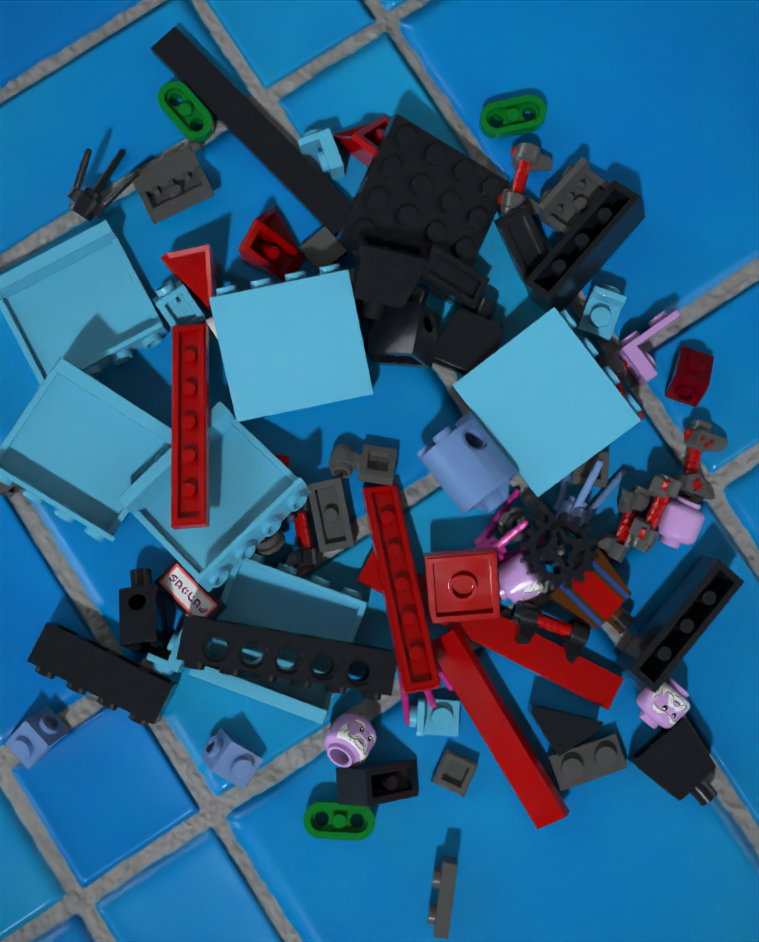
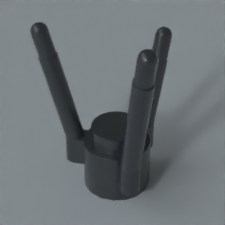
(87, 201)

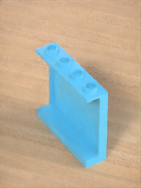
(80, 305)
(291, 343)
(548, 401)
(81, 449)
(247, 501)
(284, 602)

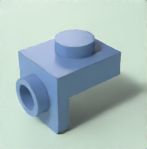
(37, 736)
(231, 759)

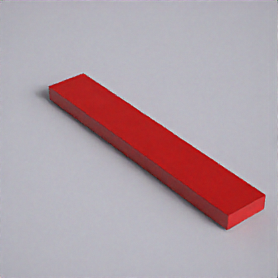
(190, 427)
(400, 589)
(499, 729)

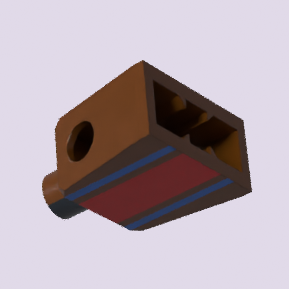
(597, 597)

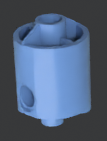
(469, 466)

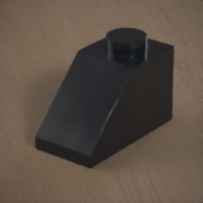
(376, 782)

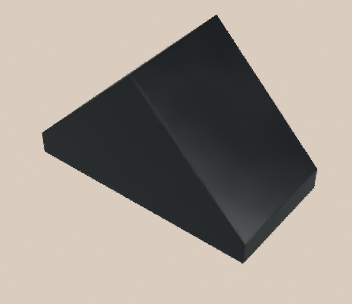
(562, 728)

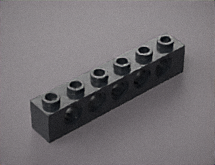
(379, 661)

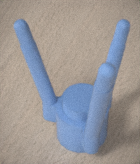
(577, 506)

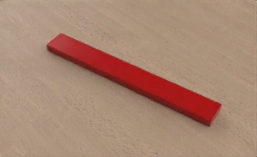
(538, 655)

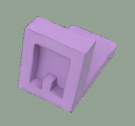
(641, 364)

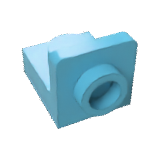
(326, 150)
(177, 304)
(601, 312)
(168, 664)
(439, 721)

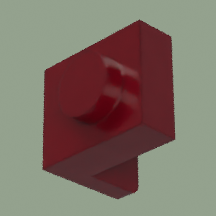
(690, 376)

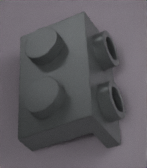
(172, 185)
(570, 197)

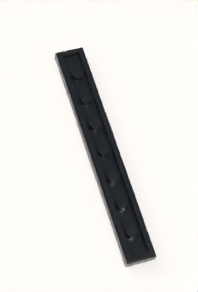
(252, 130)

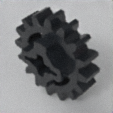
(562, 564)

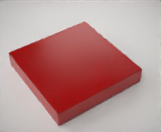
(462, 585)

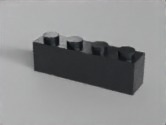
(585, 248)
(679, 622)
(103, 673)

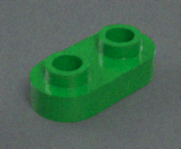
(187, 113)
(510, 115)
(339, 823)

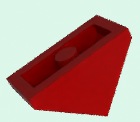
(363, 140)
(270, 246)
(196, 270)

